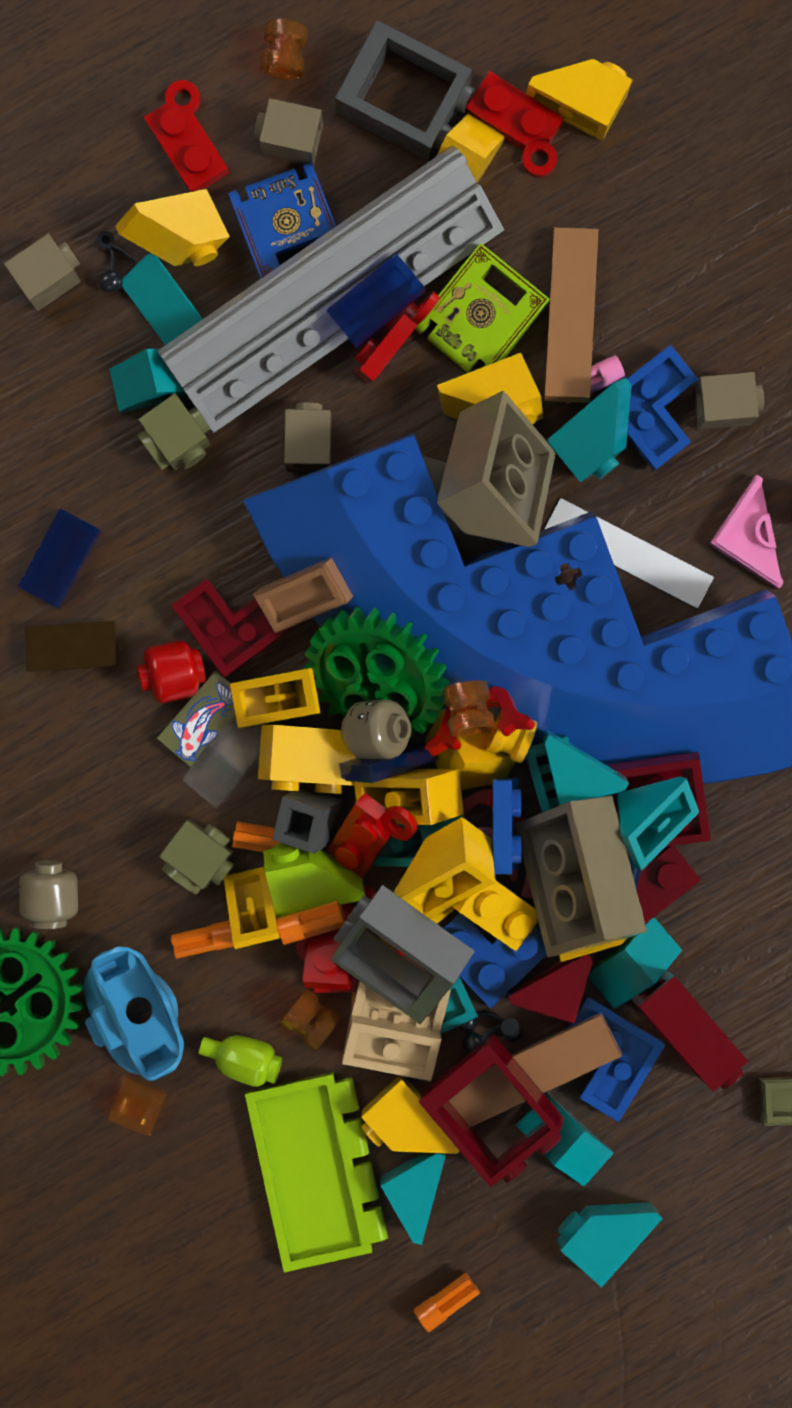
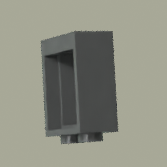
(363, 72)
(387, 970)

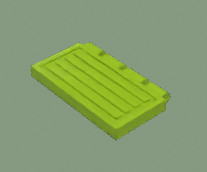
(311, 1171)

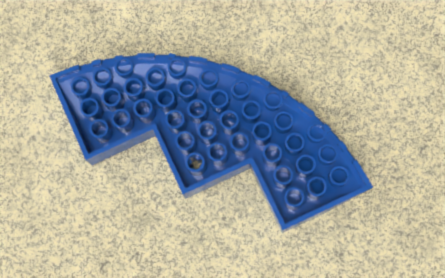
(555, 646)

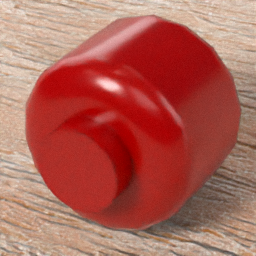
(171, 671)

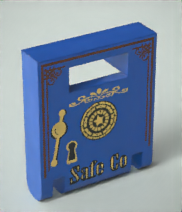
(281, 215)

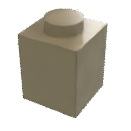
(289, 132)
(44, 271)
(727, 400)
(307, 437)

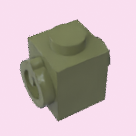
(174, 434)
(197, 856)

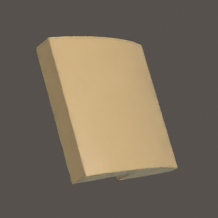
(389, 1040)

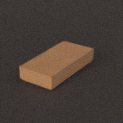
(303, 595)

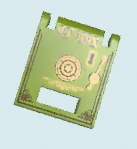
(476, 318)

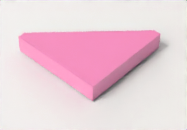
(749, 537)

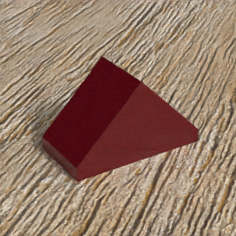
(556, 990)

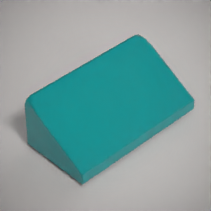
(160, 299)

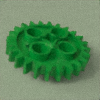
(376, 660)
(36, 1031)

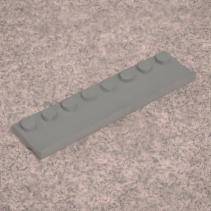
(283, 319)

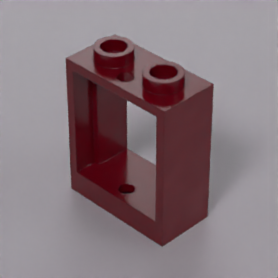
(691, 1032)
(511, 1162)

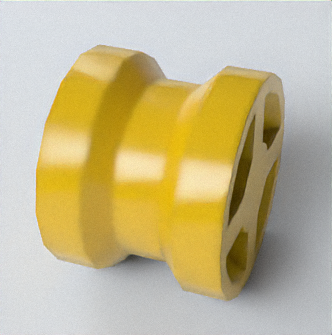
(515, 744)

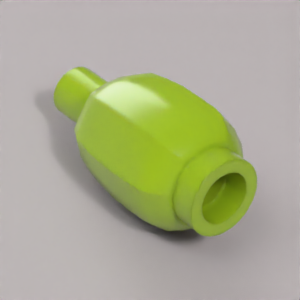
(243, 1059)

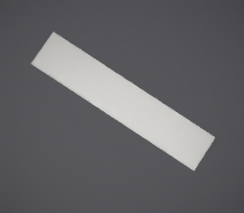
(644, 559)

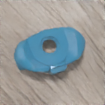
(143, 1048)

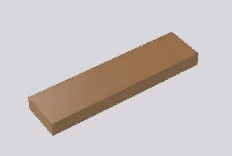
(571, 315)
(546, 1063)

